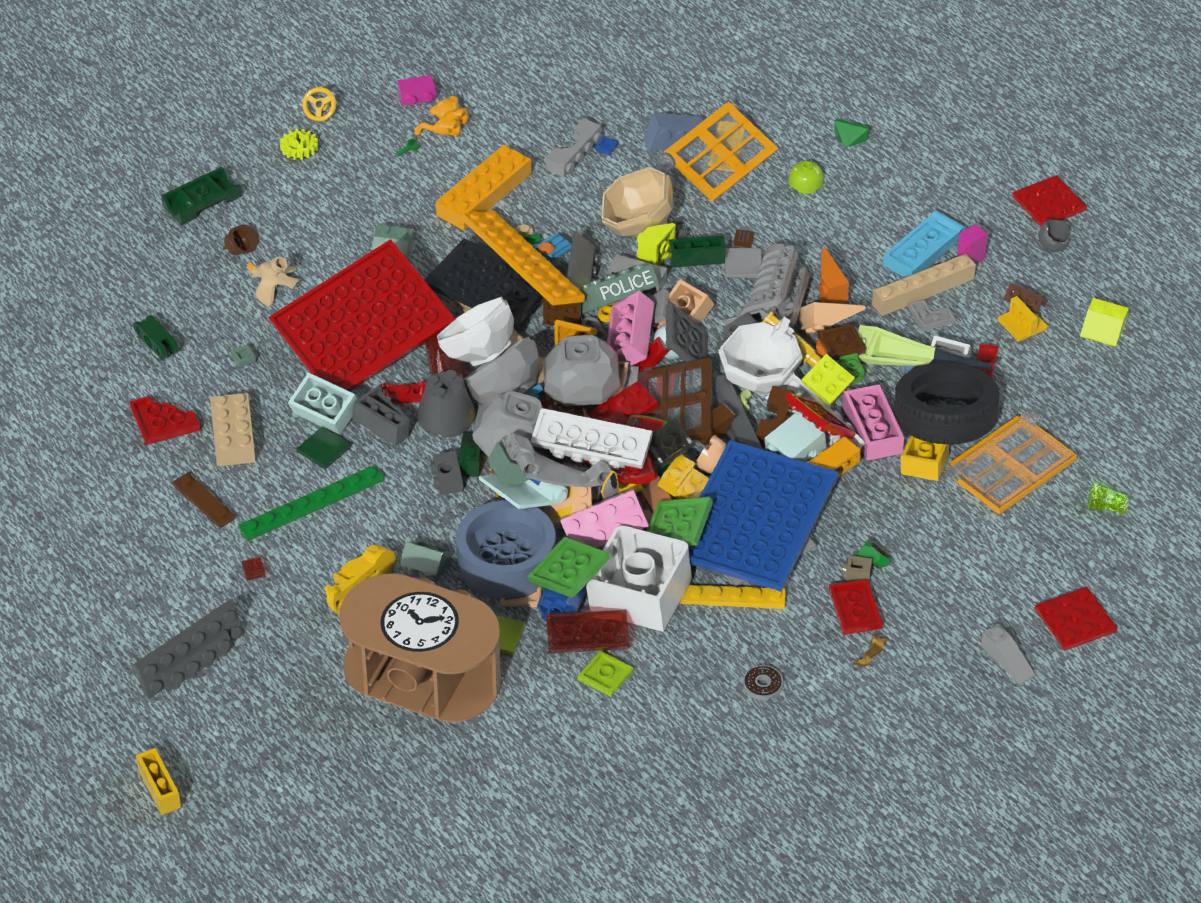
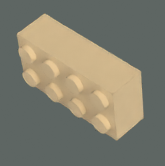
(232, 429)

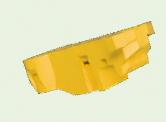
(373, 562)

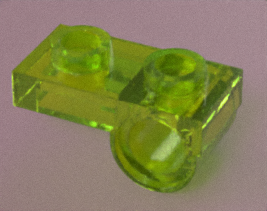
(1102, 498)

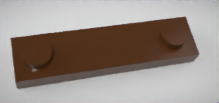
(203, 500)

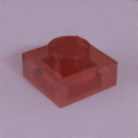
(253, 568)

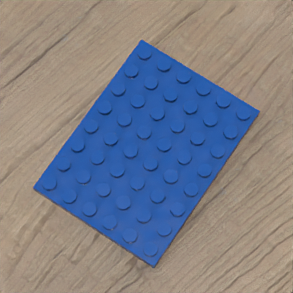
(760, 514)

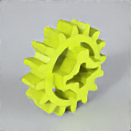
(299, 144)

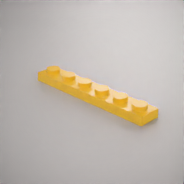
(734, 596)

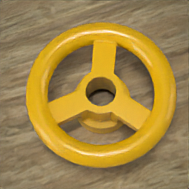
(324, 107)

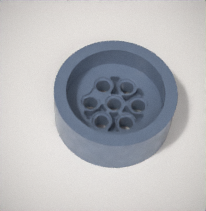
(501, 548)

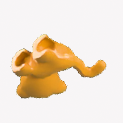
(450, 118)

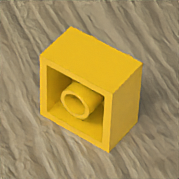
(924, 459)

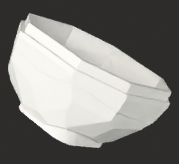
(479, 333)
(757, 361)

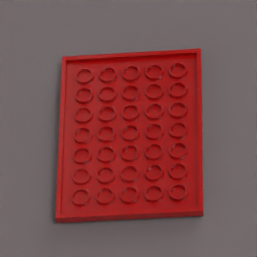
(362, 318)

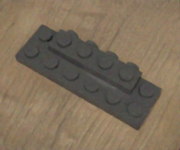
(189, 651)

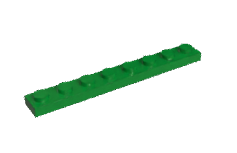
(310, 503)

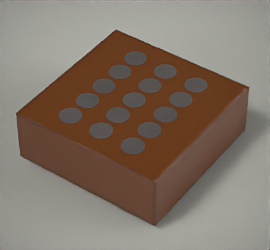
(743, 238)

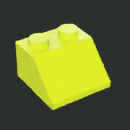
(654, 243)
(1104, 322)

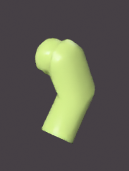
(743, 397)

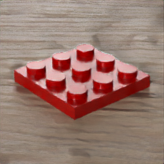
(1049, 200)
(822, 417)
(1075, 618)

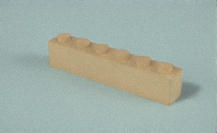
(923, 284)

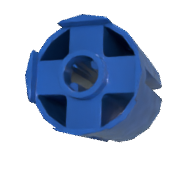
(550, 600)

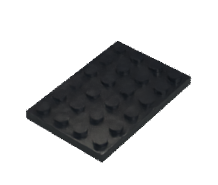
(478, 275)

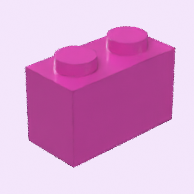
(416, 90)
(973, 243)

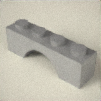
(562, 160)

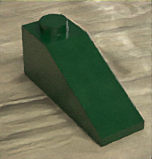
(469, 456)

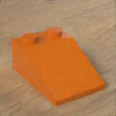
(833, 283)

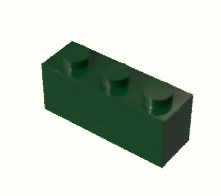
(697, 251)

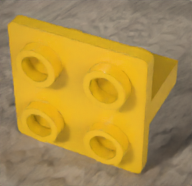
(1021, 321)

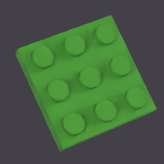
(681, 519)
(568, 567)

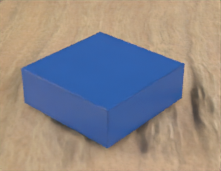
(606, 145)

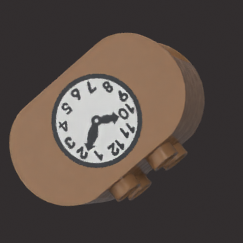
(421, 647)

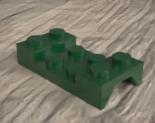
(199, 194)

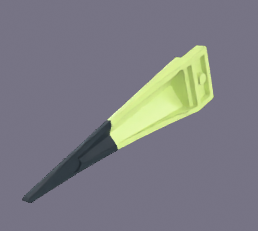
(891, 349)

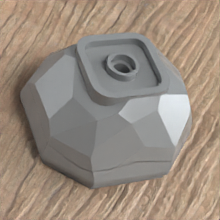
(510, 371)
(581, 371)
(506, 415)

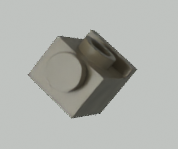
(857, 568)

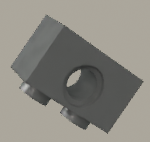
(447, 473)

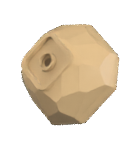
(637, 202)

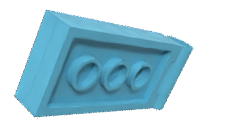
(923, 245)

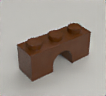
(778, 405)

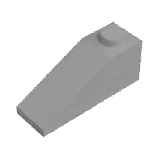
(1006, 653)

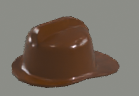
(241, 240)

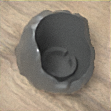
(1054, 235)

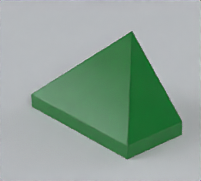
(850, 133)

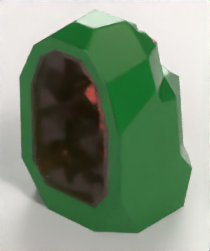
(879, 557)

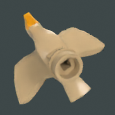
(271, 275)

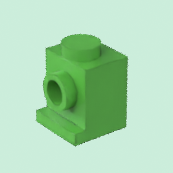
(853, 366)

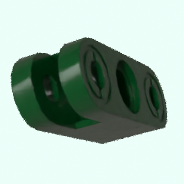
(156, 337)

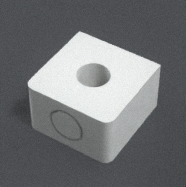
(642, 576)

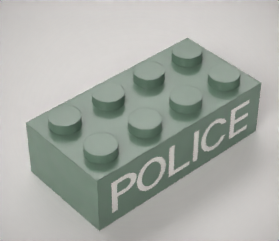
(617, 287)

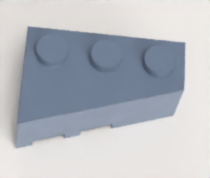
(668, 129)

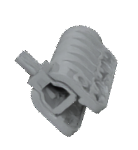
(777, 286)

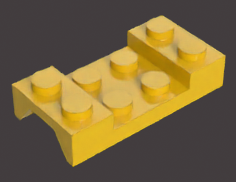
(682, 479)

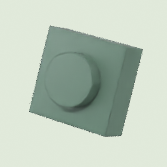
(243, 356)

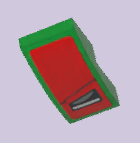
(646, 422)

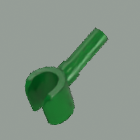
(410, 142)

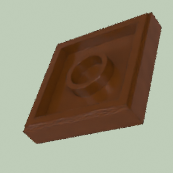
(841, 341)

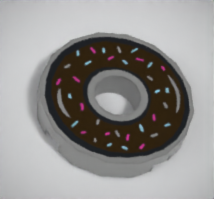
(763, 692)

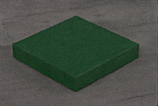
(323, 448)

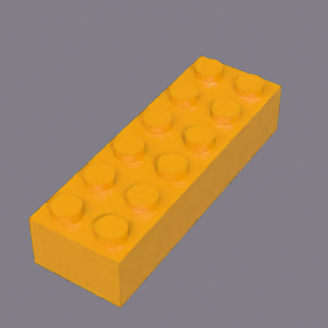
(484, 186)

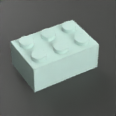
(323, 403)

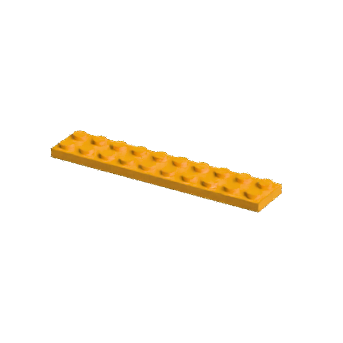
(523, 258)

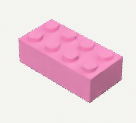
(631, 327)
(873, 422)
(597, 522)

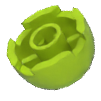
(806, 177)

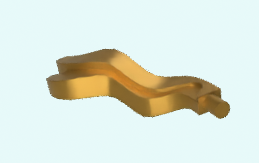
(877, 646)

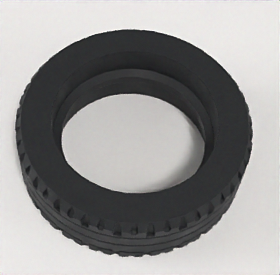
(946, 424)

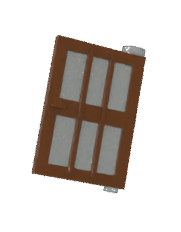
(682, 394)

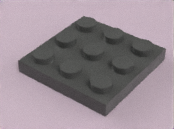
(684, 335)

